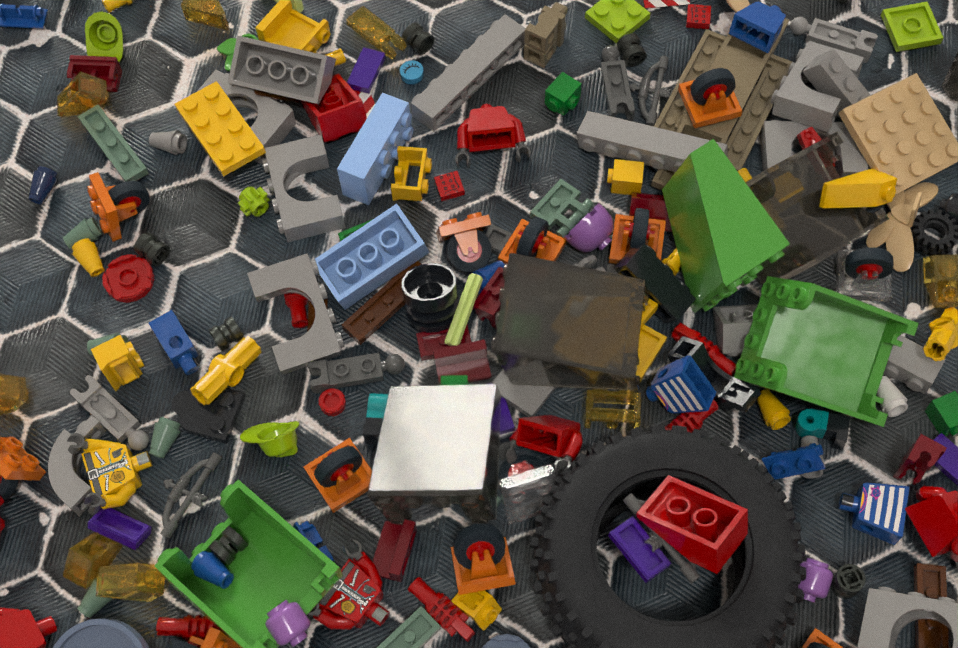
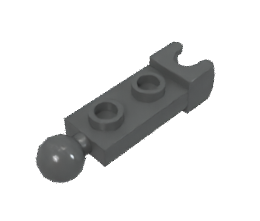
(616, 84)
(352, 371)

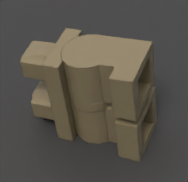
(548, 33)

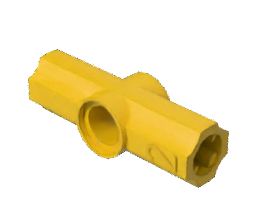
(943, 335)
(226, 370)

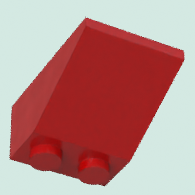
(338, 112)
(695, 522)

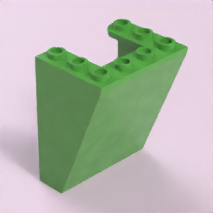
(718, 227)
(820, 347)
(271, 569)

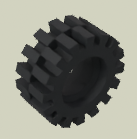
(939, 222)

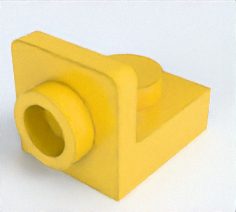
(479, 607)

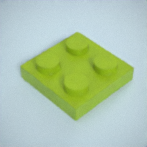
(617, 17)
(912, 26)

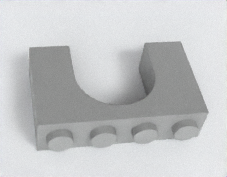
(802, 104)
(273, 118)
(781, 137)
(298, 217)
(298, 277)
(891, 611)

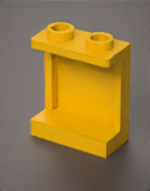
(292, 29)

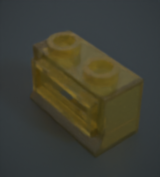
(611, 415)

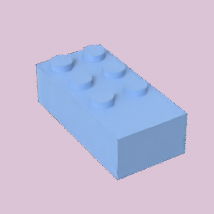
(375, 149)
(370, 256)

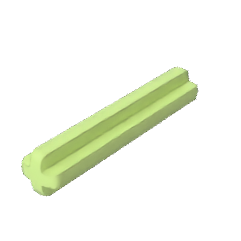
(463, 310)

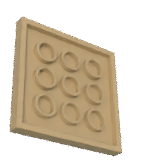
(902, 133)

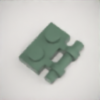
(556, 204)

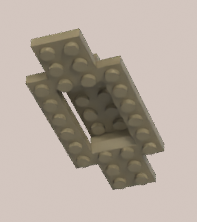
(746, 65)

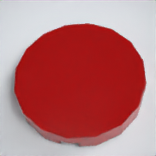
(128, 278)

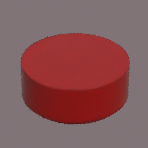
(332, 402)

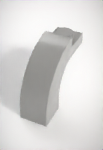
(65, 467)

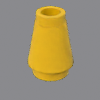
(88, 256)
(772, 410)

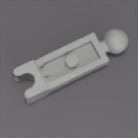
(836, 36)
(111, 414)

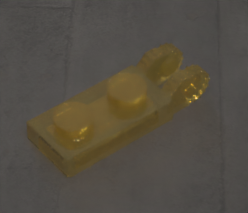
(375, 31)

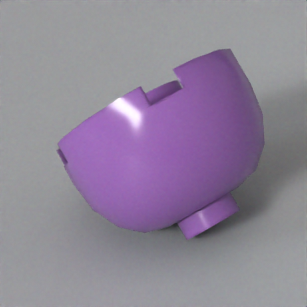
(592, 231)

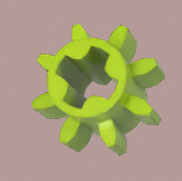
(253, 201)

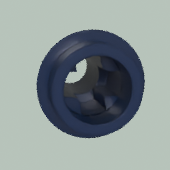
(41, 185)

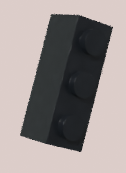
(663, 287)

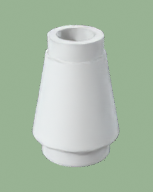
(894, 401)

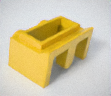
(414, 157)
(118, 361)

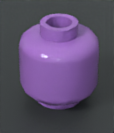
(817, 580)
(287, 623)

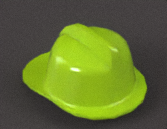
(104, 36)
(273, 438)

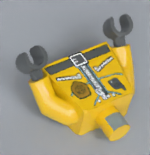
(110, 471)

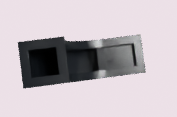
(729, 390)

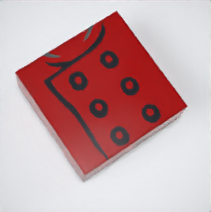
(698, 16)
(449, 186)

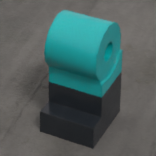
(374, 417)
(824, 426)

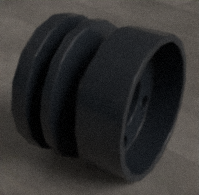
(430, 297)

